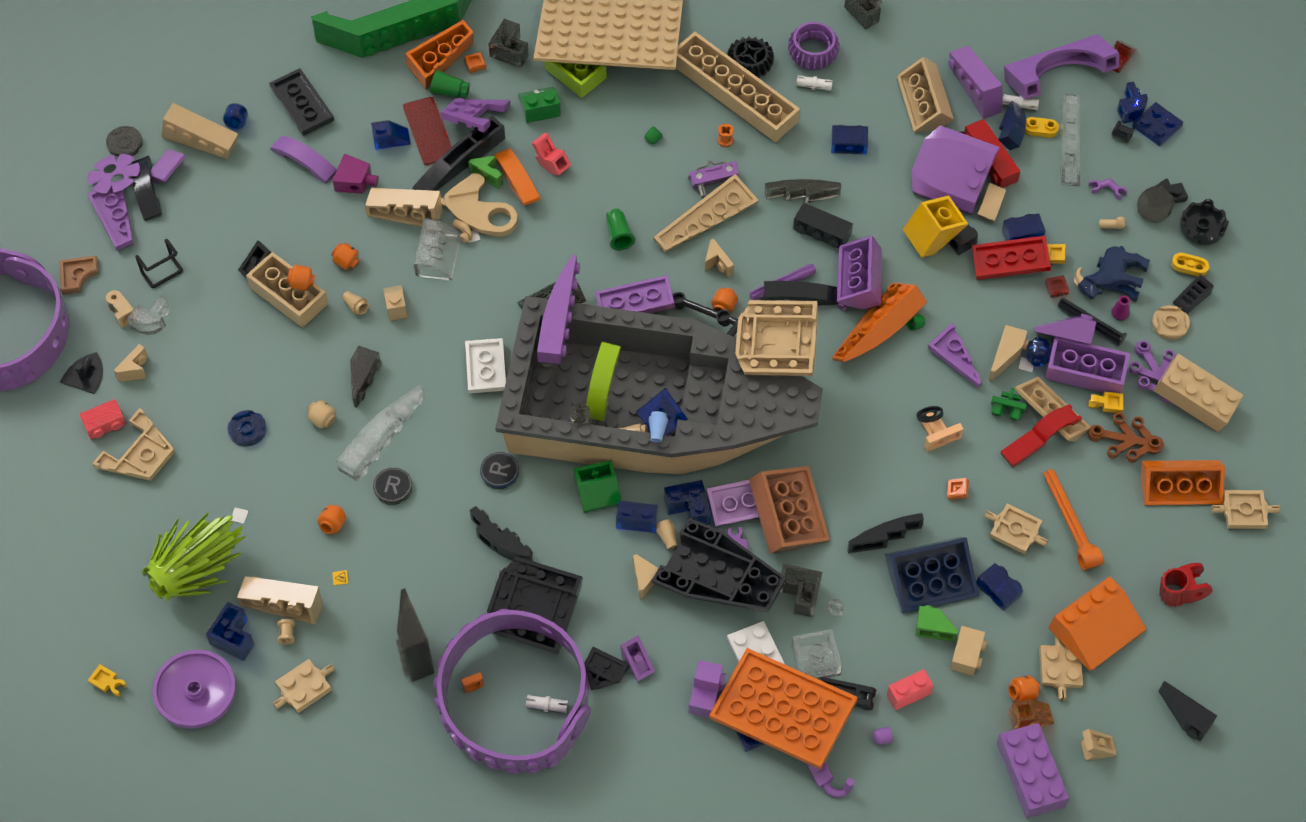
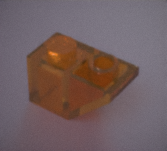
(1030, 712)

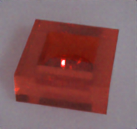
(1057, 286)

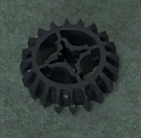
(752, 54)

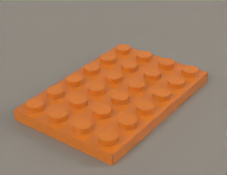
(783, 708)

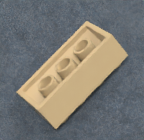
(925, 96)

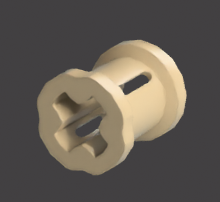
(286, 631)

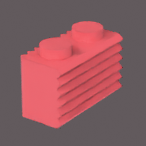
(102, 419)
(909, 689)

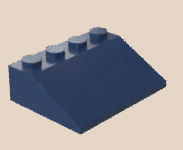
(932, 574)

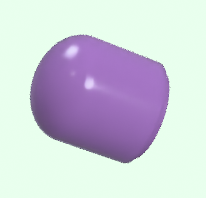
(882, 736)

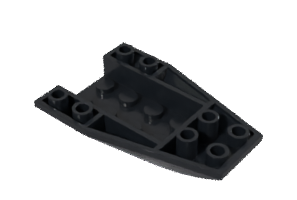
(718, 570)

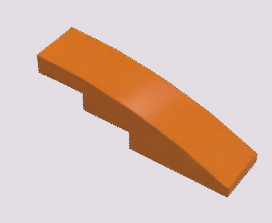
(517, 177)

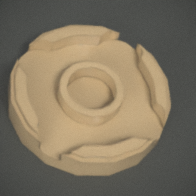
(1170, 322)

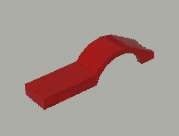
(1039, 435)

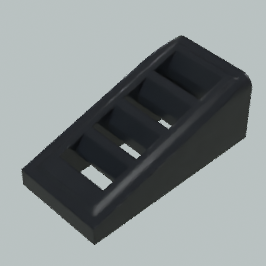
(1202, 286)

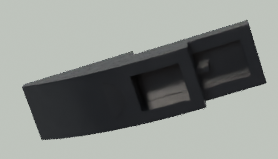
(502, 542)

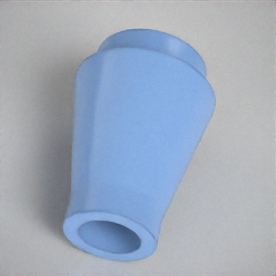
(657, 423)

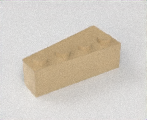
(197, 132)

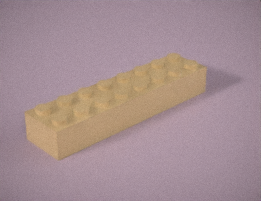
(736, 87)

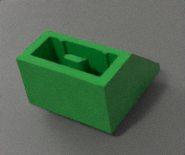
(597, 486)

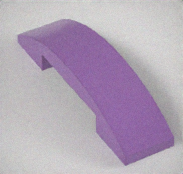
(305, 156)

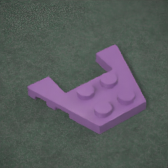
(470, 110)

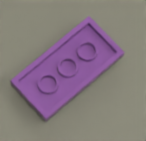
(642, 296)

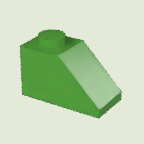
(934, 624)

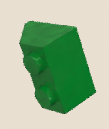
(540, 104)

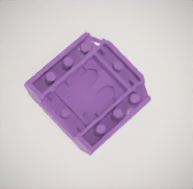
(953, 167)

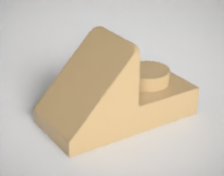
(717, 256)
(130, 367)
(1097, 745)

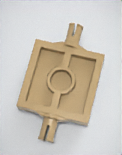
(1245, 509)
(1015, 528)
(1060, 668)
(303, 686)

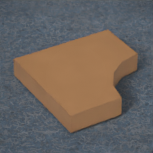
(75, 272)

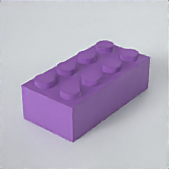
(1087, 365)
(1032, 770)

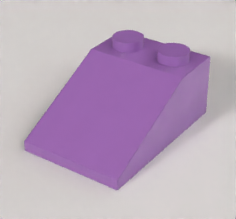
(1071, 328)

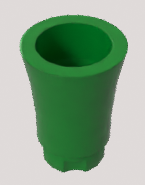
(449, 85)
(619, 231)

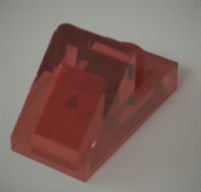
(1125, 53)

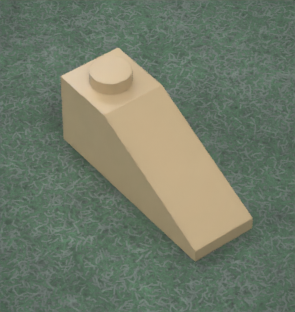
(1009, 349)

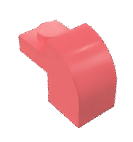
(549, 157)

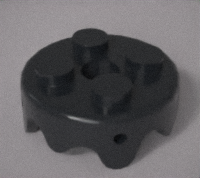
(1205, 213)

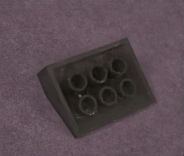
(412, 642)

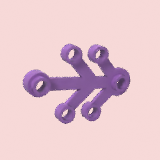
(1155, 372)

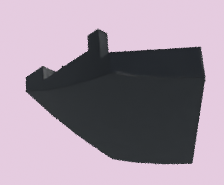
(604, 669)

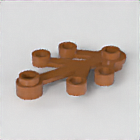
(1128, 438)

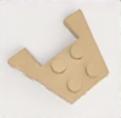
(145, 455)

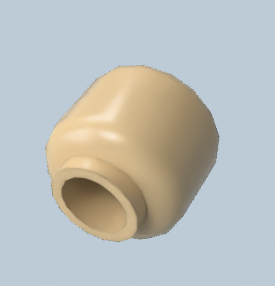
(321, 414)

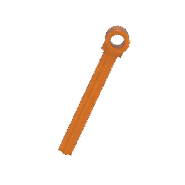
(1087, 554)

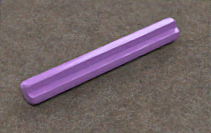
(796, 275)

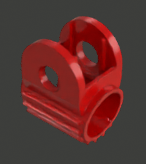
(1183, 578)

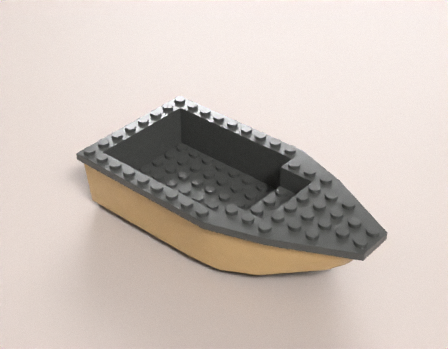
(690, 359)

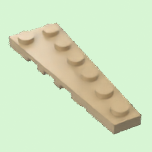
(712, 210)

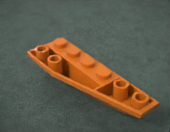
(882, 321)

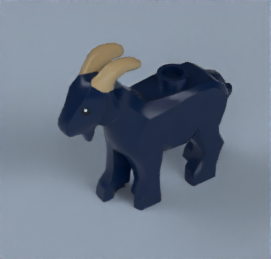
(1112, 274)

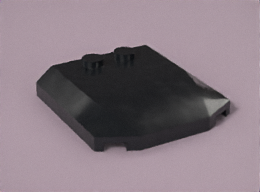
(536, 590)

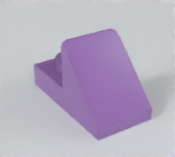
(637, 658)

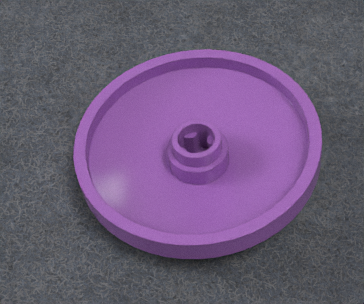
(194, 689)

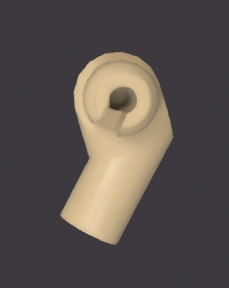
(1118, 223)

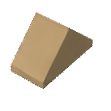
(644, 574)

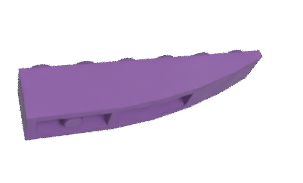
(558, 315)

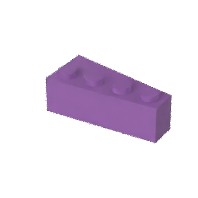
(977, 81)

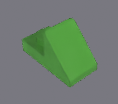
(486, 167)

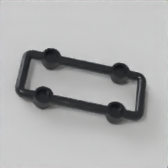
(723, 316)

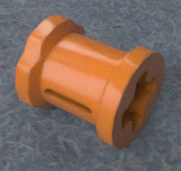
(725, 136)

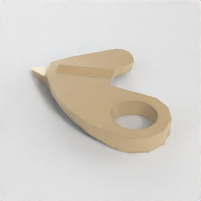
(464, 205)

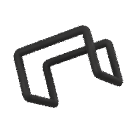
(141, 265)

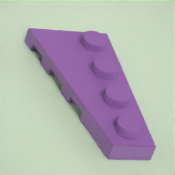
(114, 216)

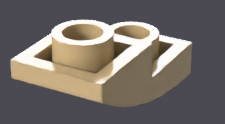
(991, 202)

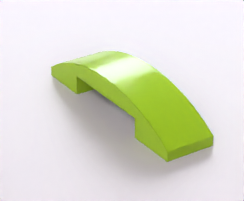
(602, 379)

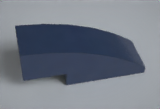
(1012, 127)

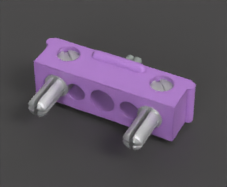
(712, 175)

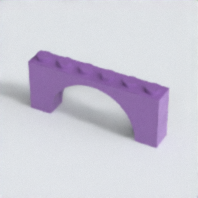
(1090, 51)

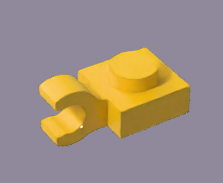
(1109, 401)

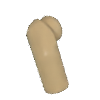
(465, 229)

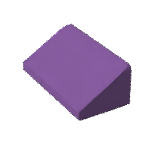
(166, 166)

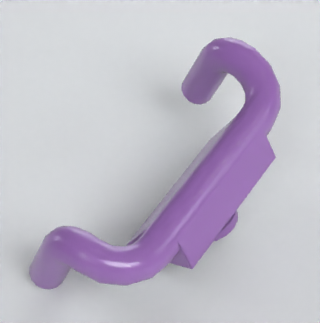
(824, 777)

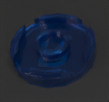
(247, 428)

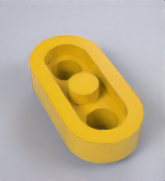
(1041, 127)
(1189, 264)

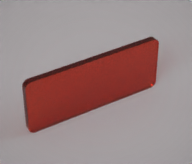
(427, 129)

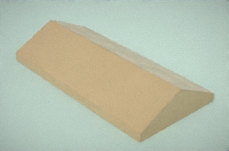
(1045, 401)

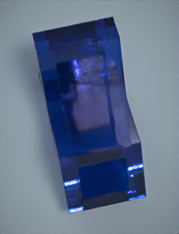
(1133, 105)

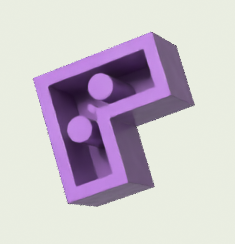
(707, 685)

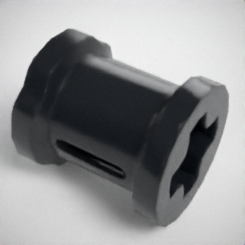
(1123, 131)

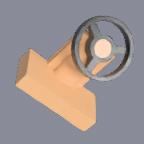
(937, 432)

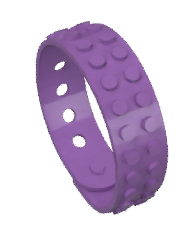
(44, 353)
(572, 726)

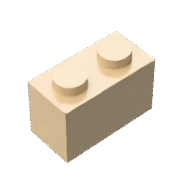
(967, 651)

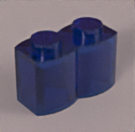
(999, 586)

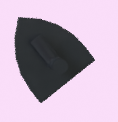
(84, 373)

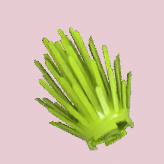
(191, 557)

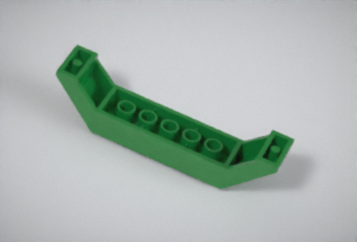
(388, 27)

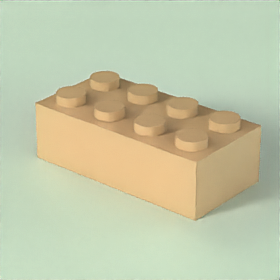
(271, 283)
(1198, 392)

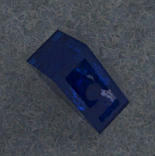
(389, 134)

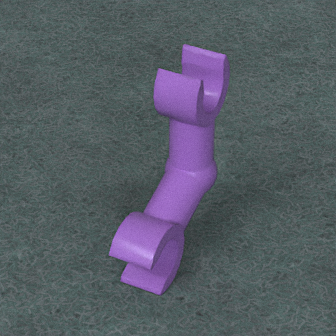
(1108, 183)

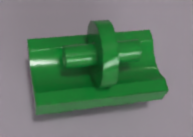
(999, 404)

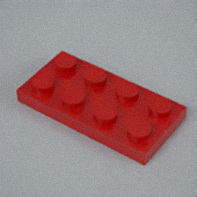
(1011, 257)

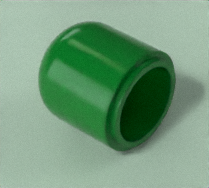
(653, 135)
(919, 322)

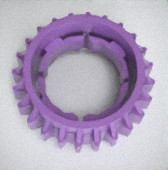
(816, 31)

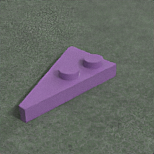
(951, 350)

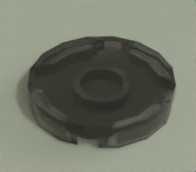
(124, 141)
(1155, 204)

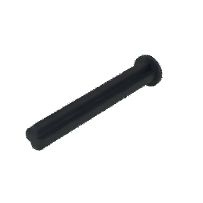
(1100, 325)

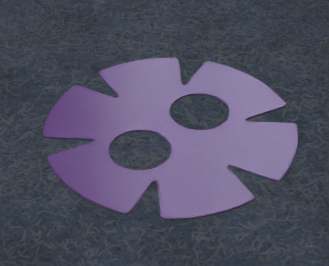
(105, 178)

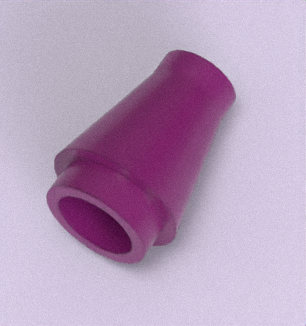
(1121, 309)

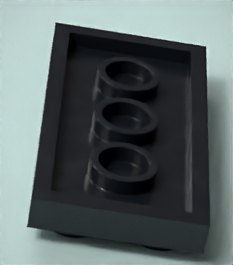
(301, 101)

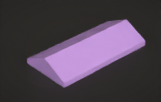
(732, 503)

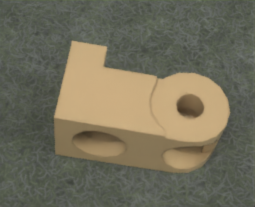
(118, 304)

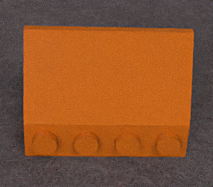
(1098, 624)

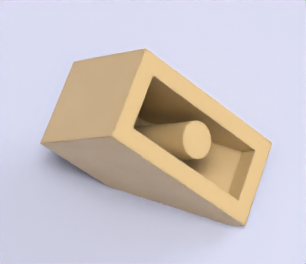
(395, 303)

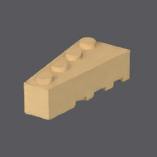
(404, 205)
(281, 598)

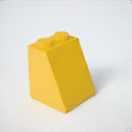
(934, 225)

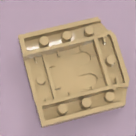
(777, 338)

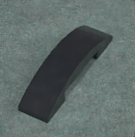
(145, 191)

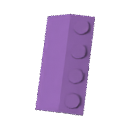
(860, 273)

